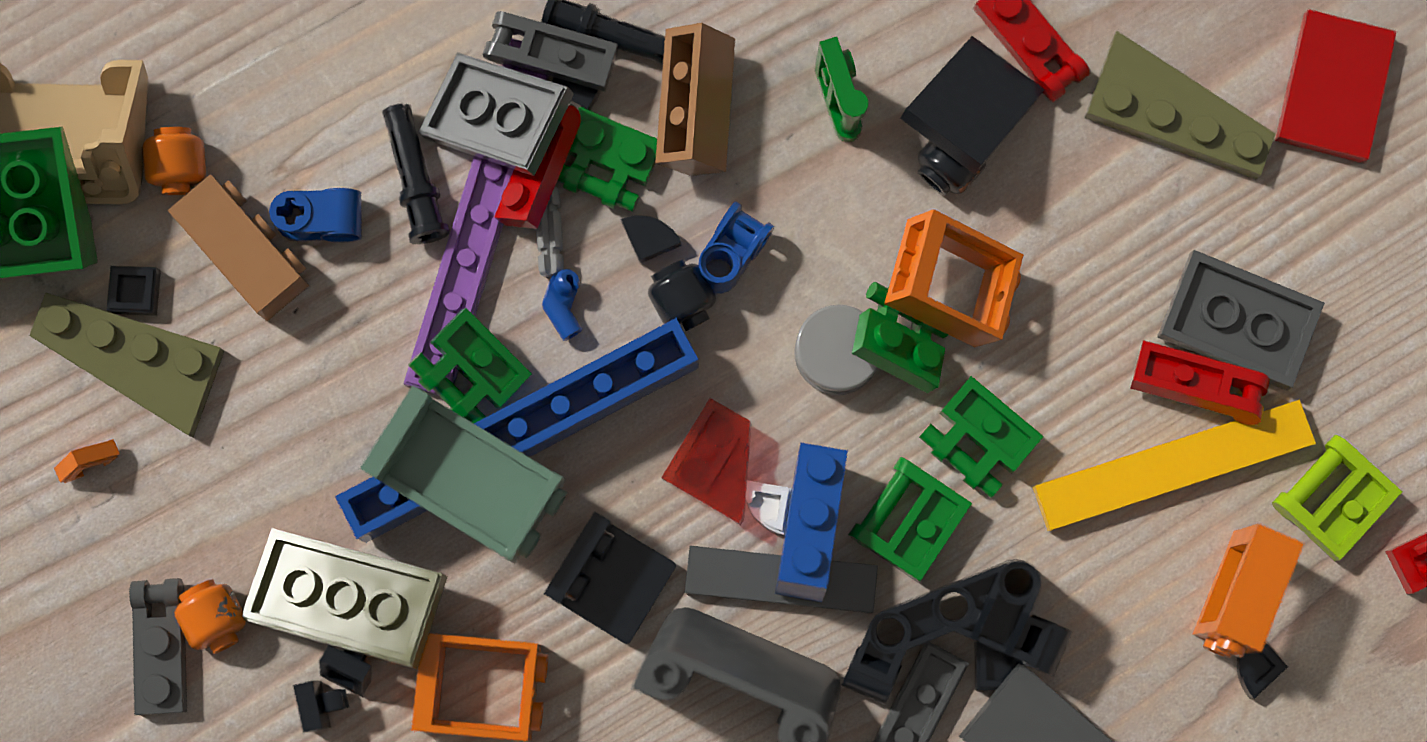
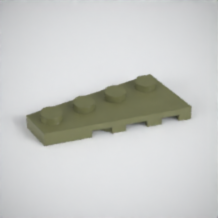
(1170, 109)
(145, 363)

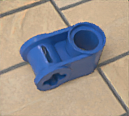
(326, 215)
(737, 242)

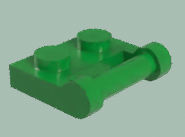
(842, 100)
(923, 528)

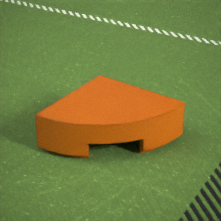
(72, 465)

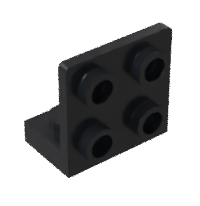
(610, 579)

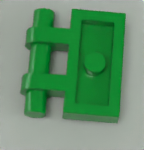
(614, 149)
(896, 348)
(478, 358)
(991, 427)

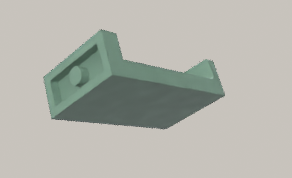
(465, 476)

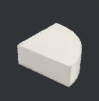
(768, 505)

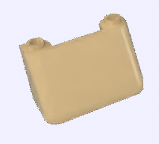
(99, 121)

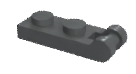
(552, 51)
(158, 649)

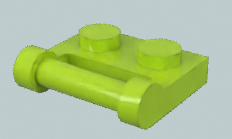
(1348, 509)

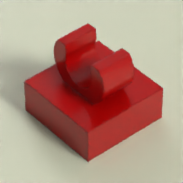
(1411, 563)

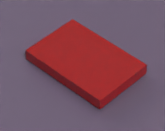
(1336, 86)

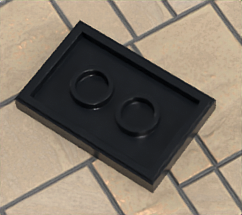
(972, 104)

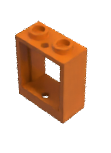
(915, 270)
(1247, 591)
(430, 687)

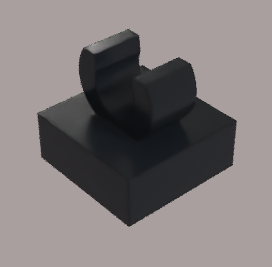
(346, 669)
(315, 705)

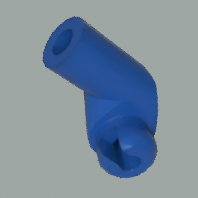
(558, 303)

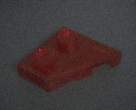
(714, 461)

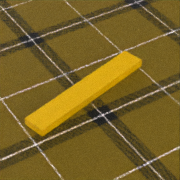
(1172, 466)

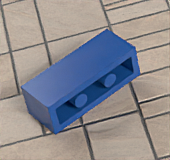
(811, 522)

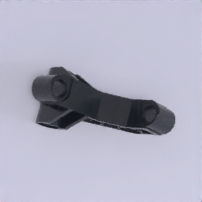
(991, 618)

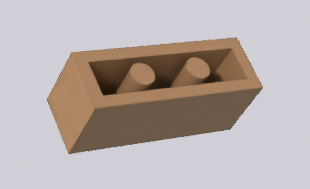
(695, 100)
(240, 246)

